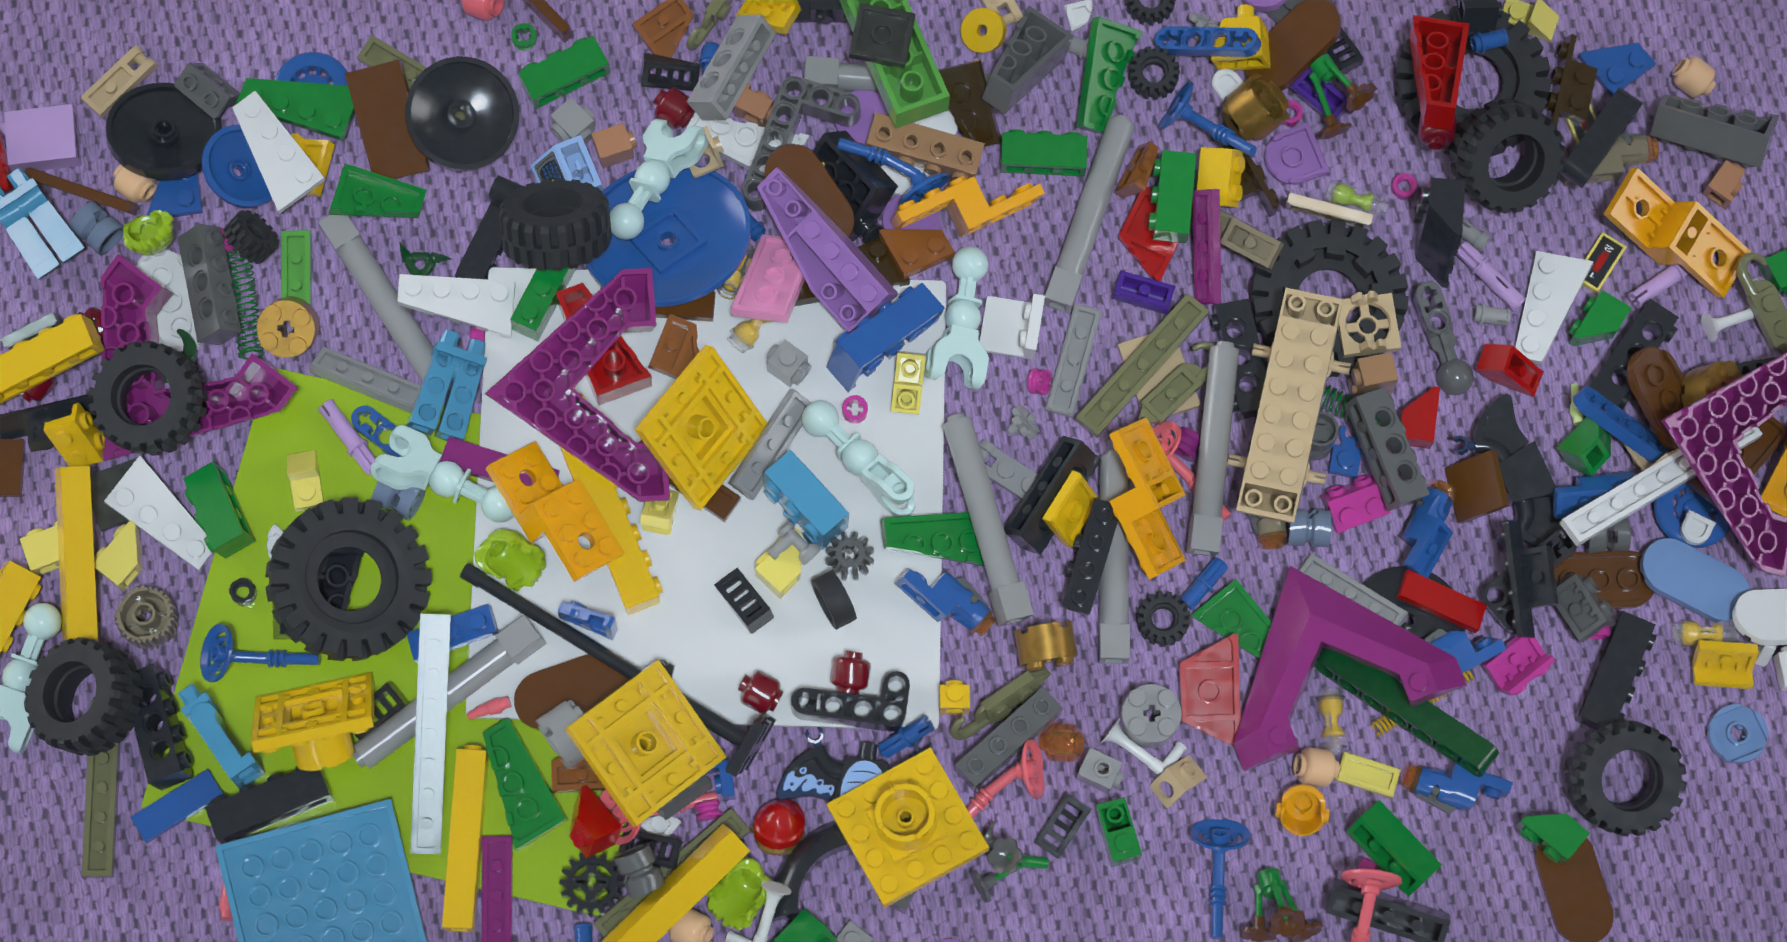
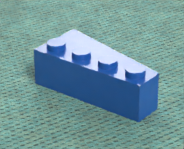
(883, 335)

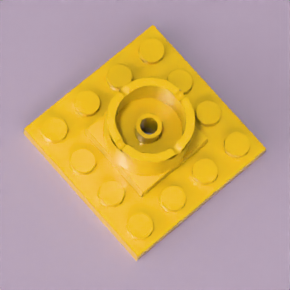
(702, 427)
(315, 720)
(645, 743)
(911, 854)

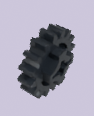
(591, 897)

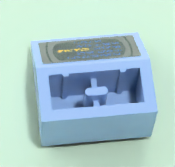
(568, 162)

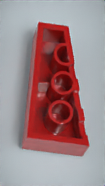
(1438, 62)
(619, 369)

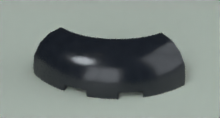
(803, 859)

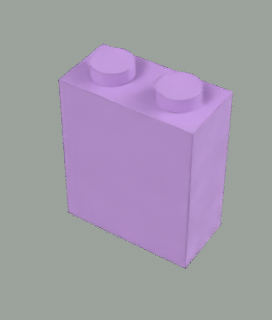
(42, 138)

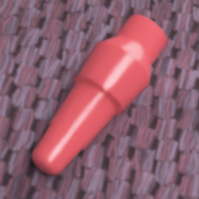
(491, 707)
(224, 906)

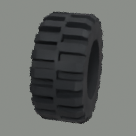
(1534, 173)
(555, 224)
(114, 384)
(55, 684)
(1663, 783)

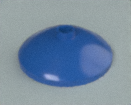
(227, 151)

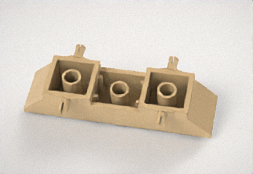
(1290, 406)

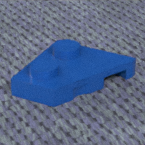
(1618, 65)
(178, 196)
(588, 619)

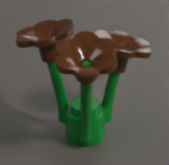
(1326, 70)
(1288, 921)

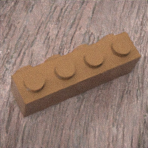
(927, 147)

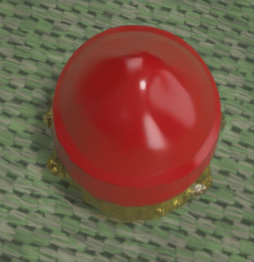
(779, 827)

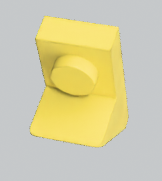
(1537, 17)
(305, 480)
(659, 515)

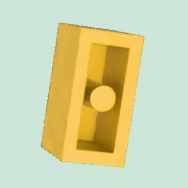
(1222, 170)

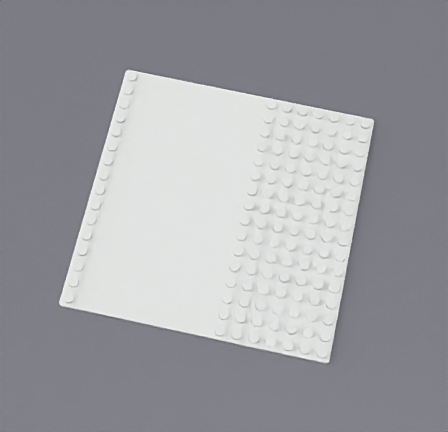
(693, 621)

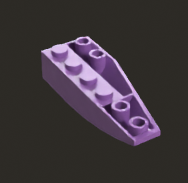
(825, 255)

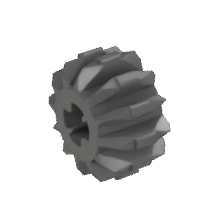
(850, 545)

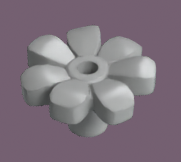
(1202, 21)
(1023, 423)

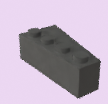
(1028, 58)
(1714, 130)

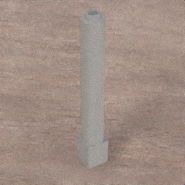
(842, 76)
(1089, 214)
(378, 290)
(1206, 519)
(1114, 582)
(1008, 594)
(511, 646)

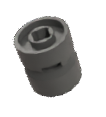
(1324, 436)
(1617, 540)
(639, 871)

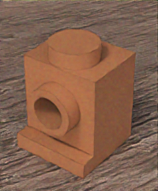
(754, 106)
(1725, 184)

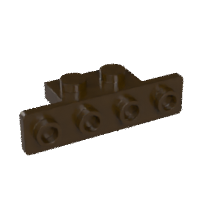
(1571, 85)
(1253, 175)

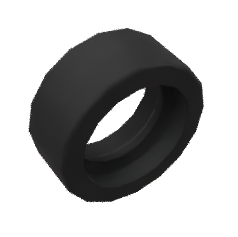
(834, 599)

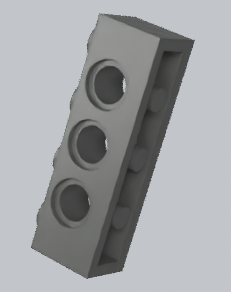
(209, 284)
(1383, 463)
(1008, 739)

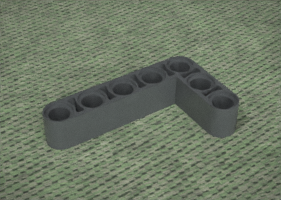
(786, 130)

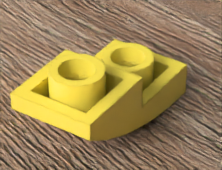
(908, 382)

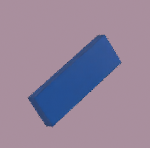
(176, 806)

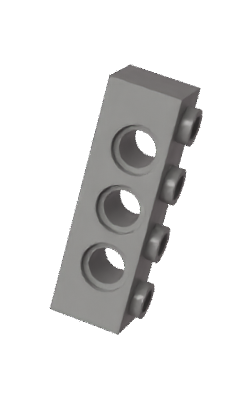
(731, 67)

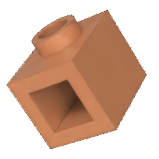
(614, 145)

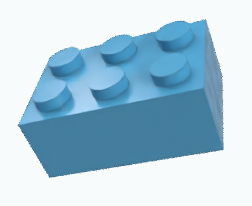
(805, 500)

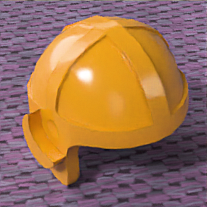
(1302, 810)

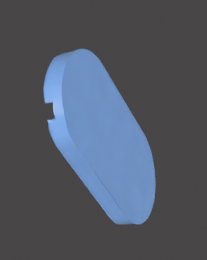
(1692, 579)

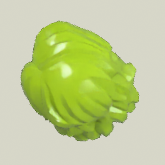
(149, 233)
(512, 558)
(738, 895)

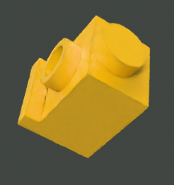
(954, 698)

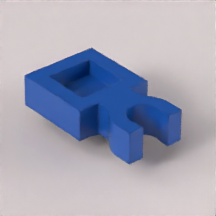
(1345, 457)

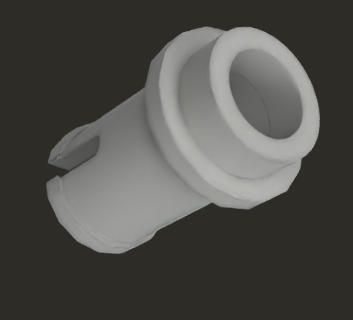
(1079, 47)
(1475, 236)
(1491, 315)

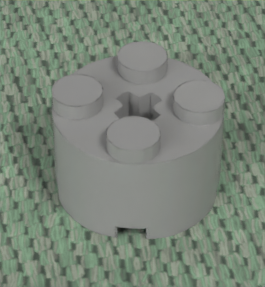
(1136, 723)
(552, 728)

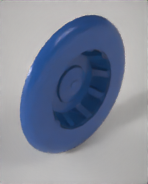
(316, 62)
(1690, 501)

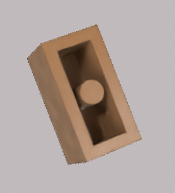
(1372, 374)

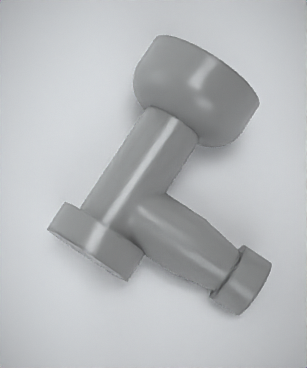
(791, 537)

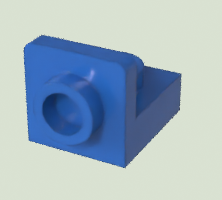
(724, 782)

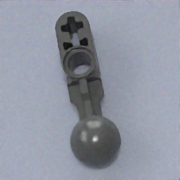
(1453, 375)

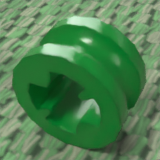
(523, 44)

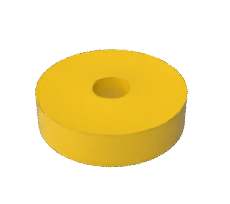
(995, 33)

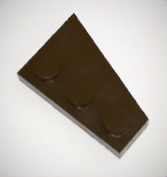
(971, 113)

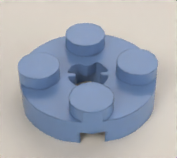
(1743, 719)

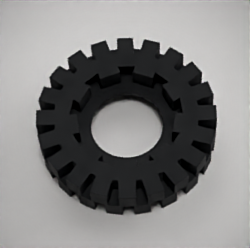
(1520, 65)
(1329, 249)
(296, 591)

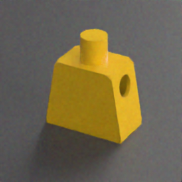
(1244, 19)

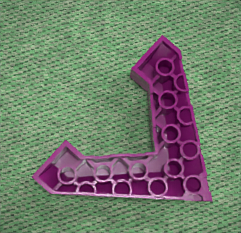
(129, 316)
(544, 383)
(1708, 439)
(1317, 618)

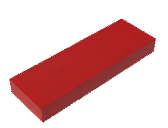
(1441, 601)

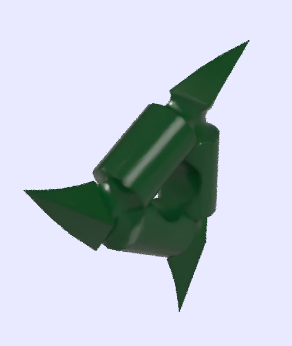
(430, 259)

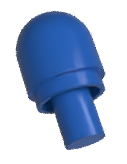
(707, 54)

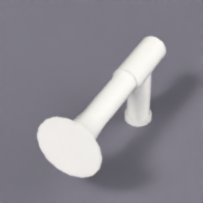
(1714, 325)
(1117, 736)
(774, 893)

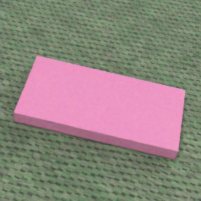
(769, 283)

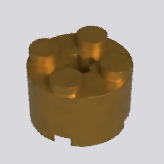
(1257, 107)
(274, 336)
(1708, 379)
(1045, 645)

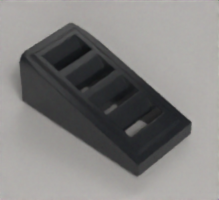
(1356, 58)
(662, 62)
(754, 616)
(391, 689)
(1078, 805)
(644, 837)

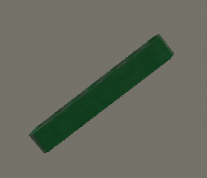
(1423, 720)

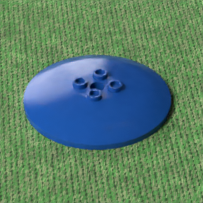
(709, 233)

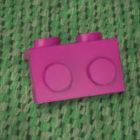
(1354, 503)
(1517, 665)

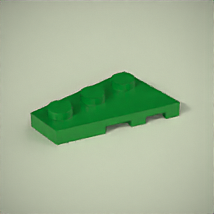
(375, 195)
(1236, 613)

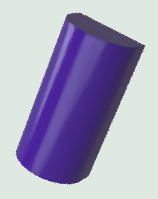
(1306, 90)
(1143, 292)

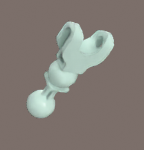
(663, 161)
(962, 318)
(862, 459)
(422, 467)
(41, 623)

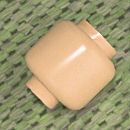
(1694, 76)
(133, 186)
(1316, 767)
(692, 928)

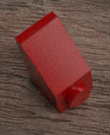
(1509, 368)
(1420, 419)
(592, 824)

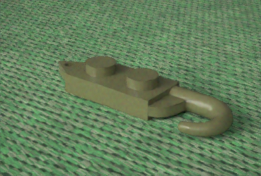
(713, 13)
(1765, 304)
(1174, 390)
(1001, 703)

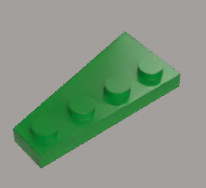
(1106, 61)
(311, 106)
(933, 536)
(524, 791)

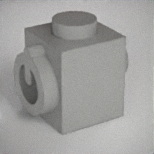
(572, 121)
(788, 363)
(1100, 771)

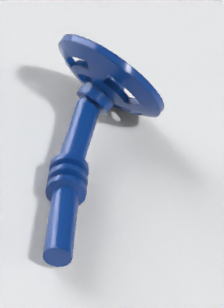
(1182, 109)
(920, 182)
(218, 653)
(1219, 845)

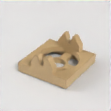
(1369, 346)

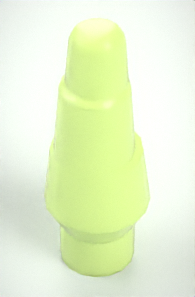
(1577, 416)

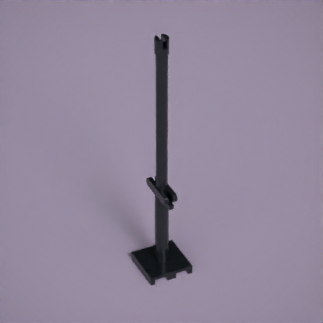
(747, 742)

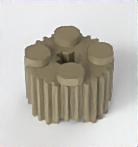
(132, 612)

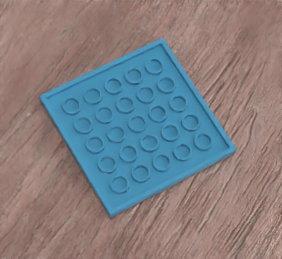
(324, 881)

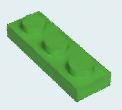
(296, 264)

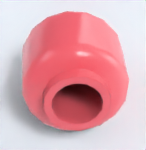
(483, 9)

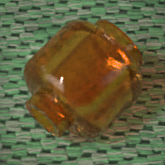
(1062, 742)

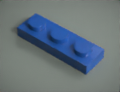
(464, 629)

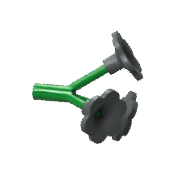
(1006, 860)

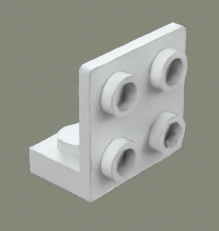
(1012, 326)

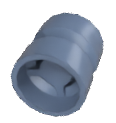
(93, 225)
(403, 502)
(1310, 527)

